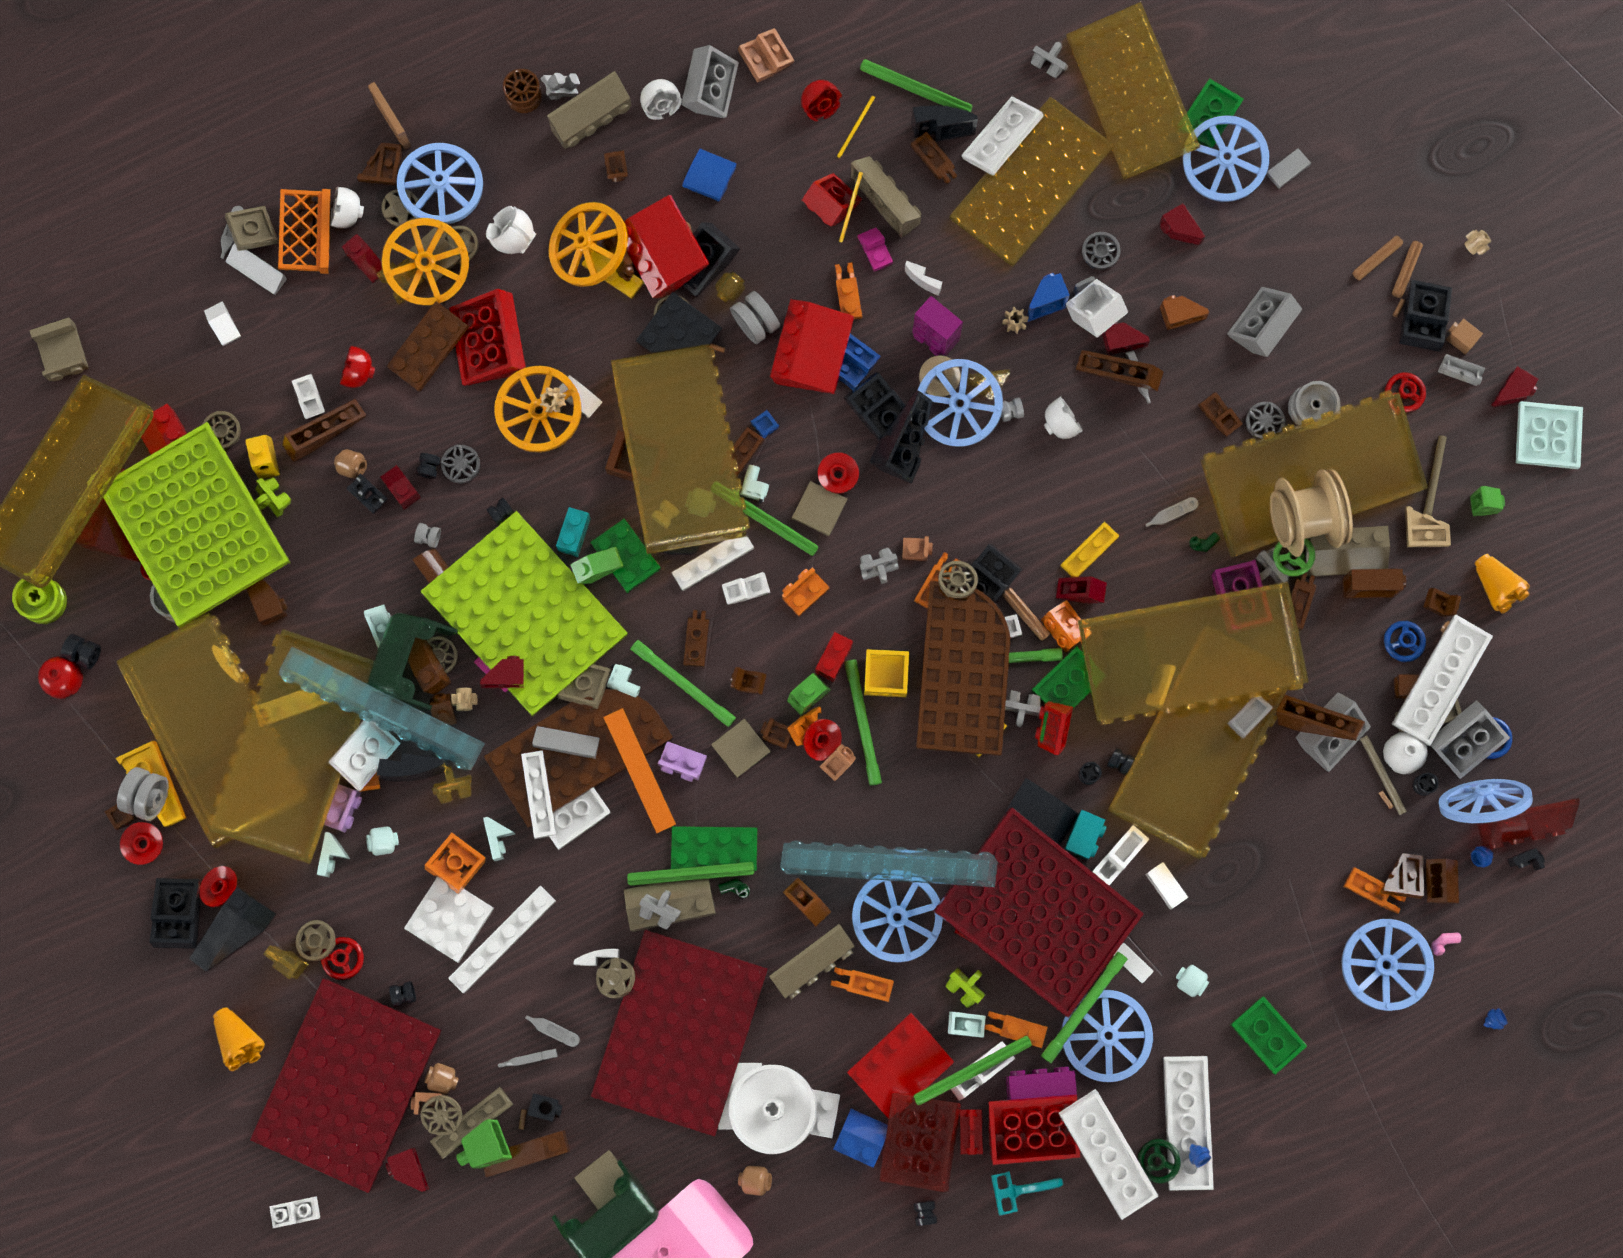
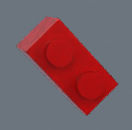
(834, 657)

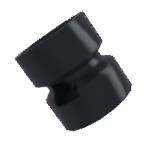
(83, 653)

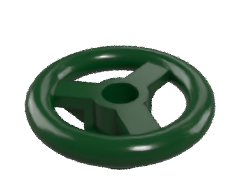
(1156, 1144)

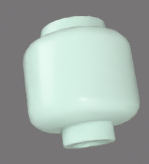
(381, 841)
(1192, 980)

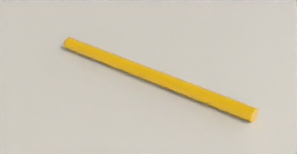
(856, 126)
(850, 207)

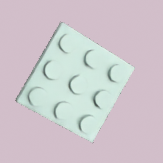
(1549, 435)

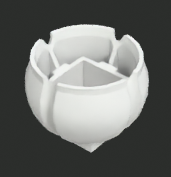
(510, 231)

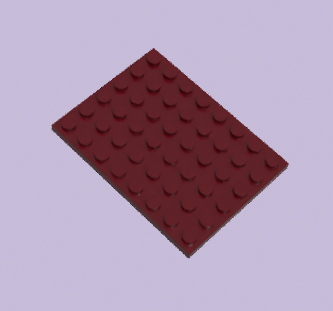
(1044, 917)
(679, 1033)
(346, 1085)

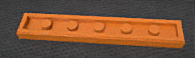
(639, 770)

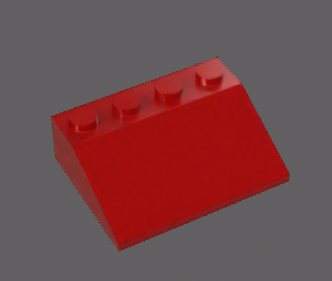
(663, 247)
(492, 342)
(811, 347)
(900, 1064)
(1030, 1130)

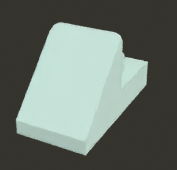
(377, 620)
(494, 832)
(330, 849)
(966, 1024)

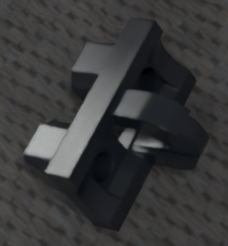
(361, 488)

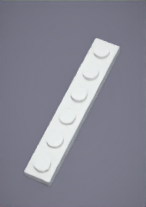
(502, 939)

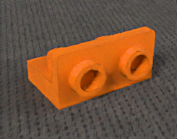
(804, 591)
(1063, 625)

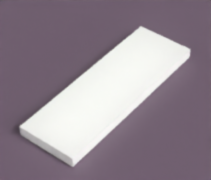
(1442, 680)
(1188, 1118)
(1108, 1154)

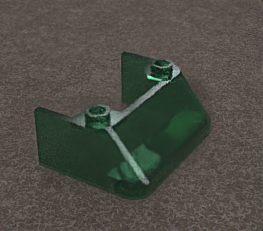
(394, 653)
(614, 1223)

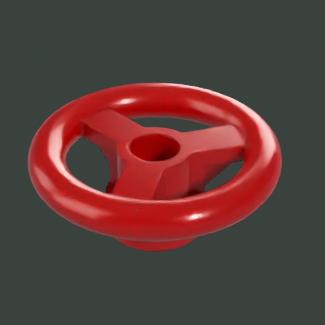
(1411, 387)
(348, 973)

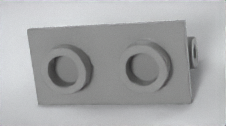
(1461, 370)

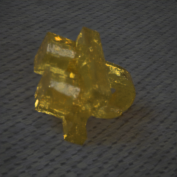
(443, 789)

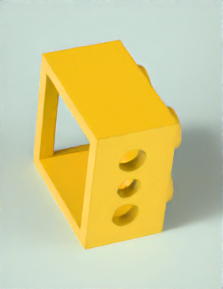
(886, 673)

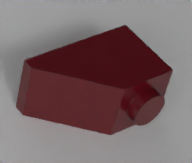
(1181, 226)
(363, 257)
(1123, 338)
(1516, 388)
(400, 487)
(1081, 589)
(505, 674)
(407, 1169)

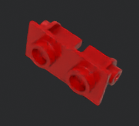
(971, 1132)

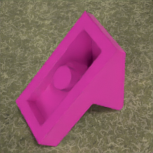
(875, 249)

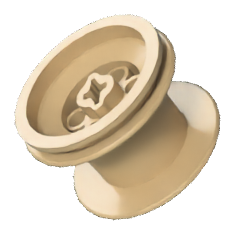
(1311, 512)

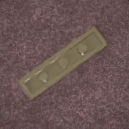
(488, 1108)

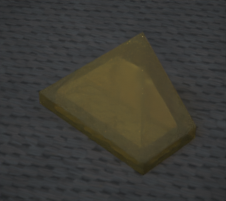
(976, 379)

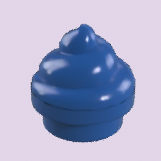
(1482, 856)
(1495, 1019)
(1199, 1155)

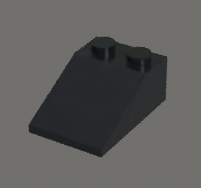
(718, 251)

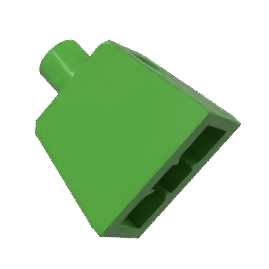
(808, 693)
(484, 1146)

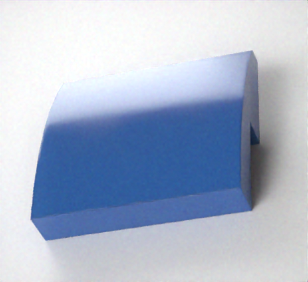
(709, 175)
(857, 362)

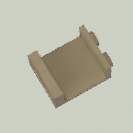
(60, 349)

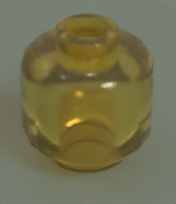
(730, 287)

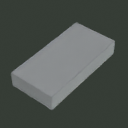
(1288, 168)
(1250, 716)

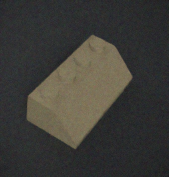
(589, 111)
(885, 196)
(1366, 550)
(690, 897)
(812, 961)

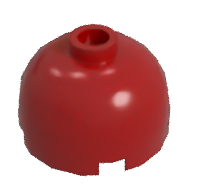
(820, 99)
(357, 368)
(60, 677)

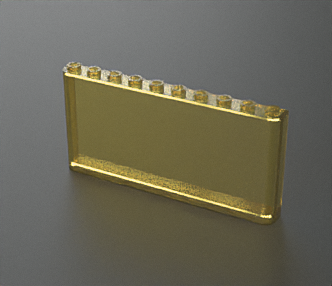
(1363, 443)
(679, 448)
(68, 478)
(1192, 653)
(194, 707)
(283, 769)
(1190, 772)

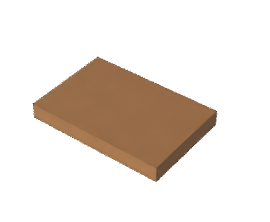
(389, 116)

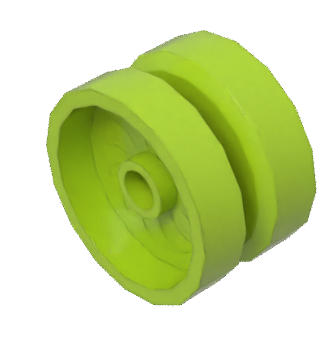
(39, 604)

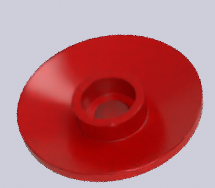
(838, 463)
(829, 741)
(131, 841)
(218, 886)

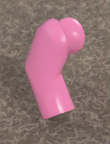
(1444, 939)

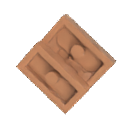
(765, 55)

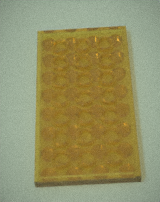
(1132, 90)
(1033, 183)

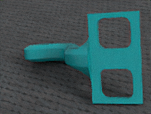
(1013, 1191)

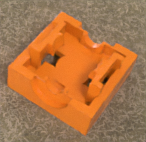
(460, 855)

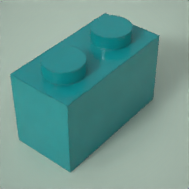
(573, 532)
(1084, 835)

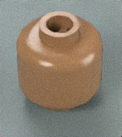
(350, 463)
(441, 1079)
(755, 1180)

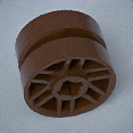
(522, 90)

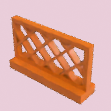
(322, 226)

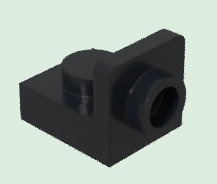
(1524, 858)

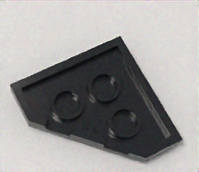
(677, 327)

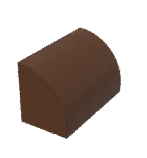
(430, 564)
(1442, 881)

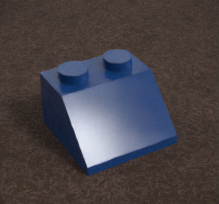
(1049, 297)
(861, 1138)

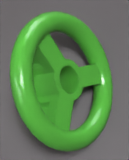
(1295, 562)

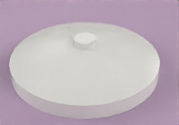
(772, 1109)

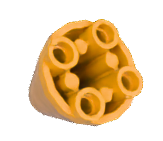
(1500, 583)
(236, 1039)

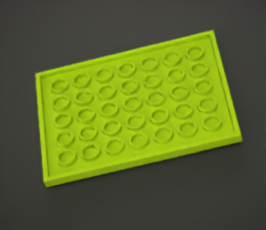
(194, 525)
(524, 602)

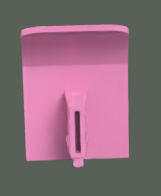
(693, 1226)

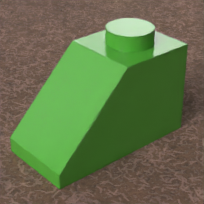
(1487, 501)
(596, 566)

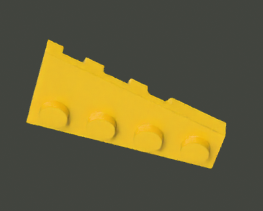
(150, 758)

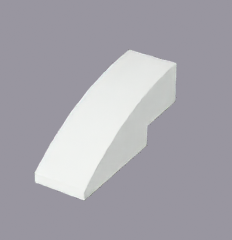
(1120, 855)
(970, 1085)

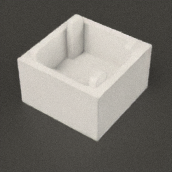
(1096, 308)

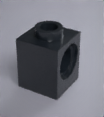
(535, 1107)

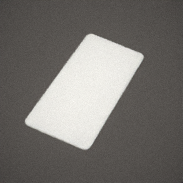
(1135, 964)

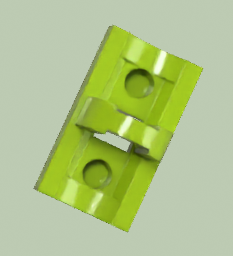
(268, 498)
(973, 993)

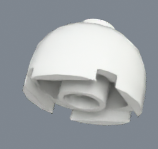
(660, 98)
(345, 208)
(1061, 420)
(1405, 753)

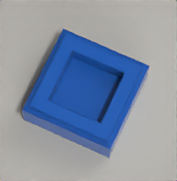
(764, 424)

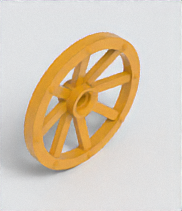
(586, 242)
(431, 260)
(534, 406)

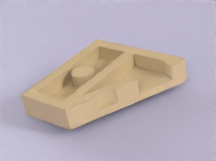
(1425, 531)

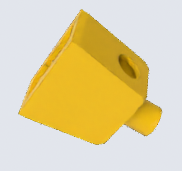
(262, 453)

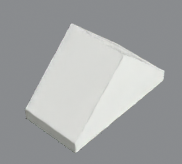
(222, 323)

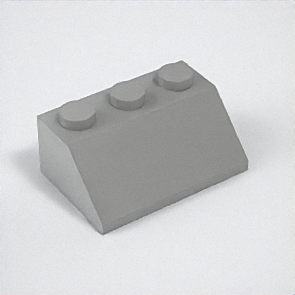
(710, 82)
(1265, 321)
(1469, 739)
(1330, 750)

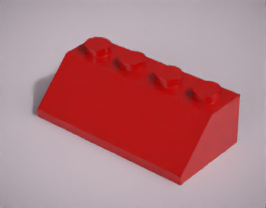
(163, 429)

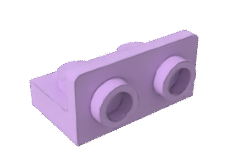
(682, 761)
(342, 808)

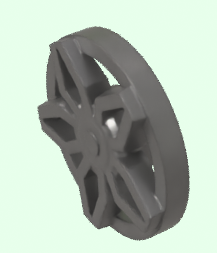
(1101, 250)
(1264, 420)
(460, 464)

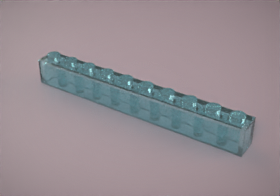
(380, 708)
(889, 864)

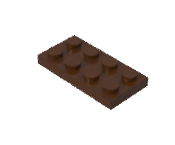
(427, 346)

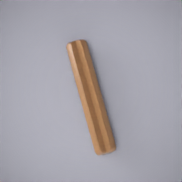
(1377, 257)
(1407, 269)
(1026, 614)

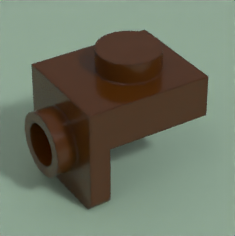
(615, 165)
(1441, 602)
(748, 681)
(443, 709)
(776, 733)

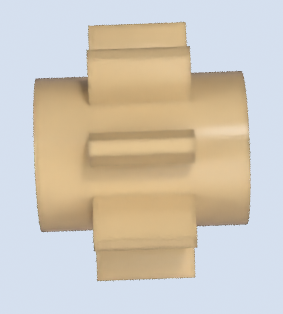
(1477, 242)
(1011, 323)
(552, 399)
(464, 699)

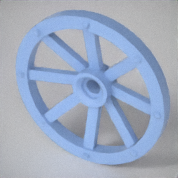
(1228, 164)
(442, 186)
(955, 397)
(1482, 794)
(877, 951)
(1393, 965)
(1147, 1034)

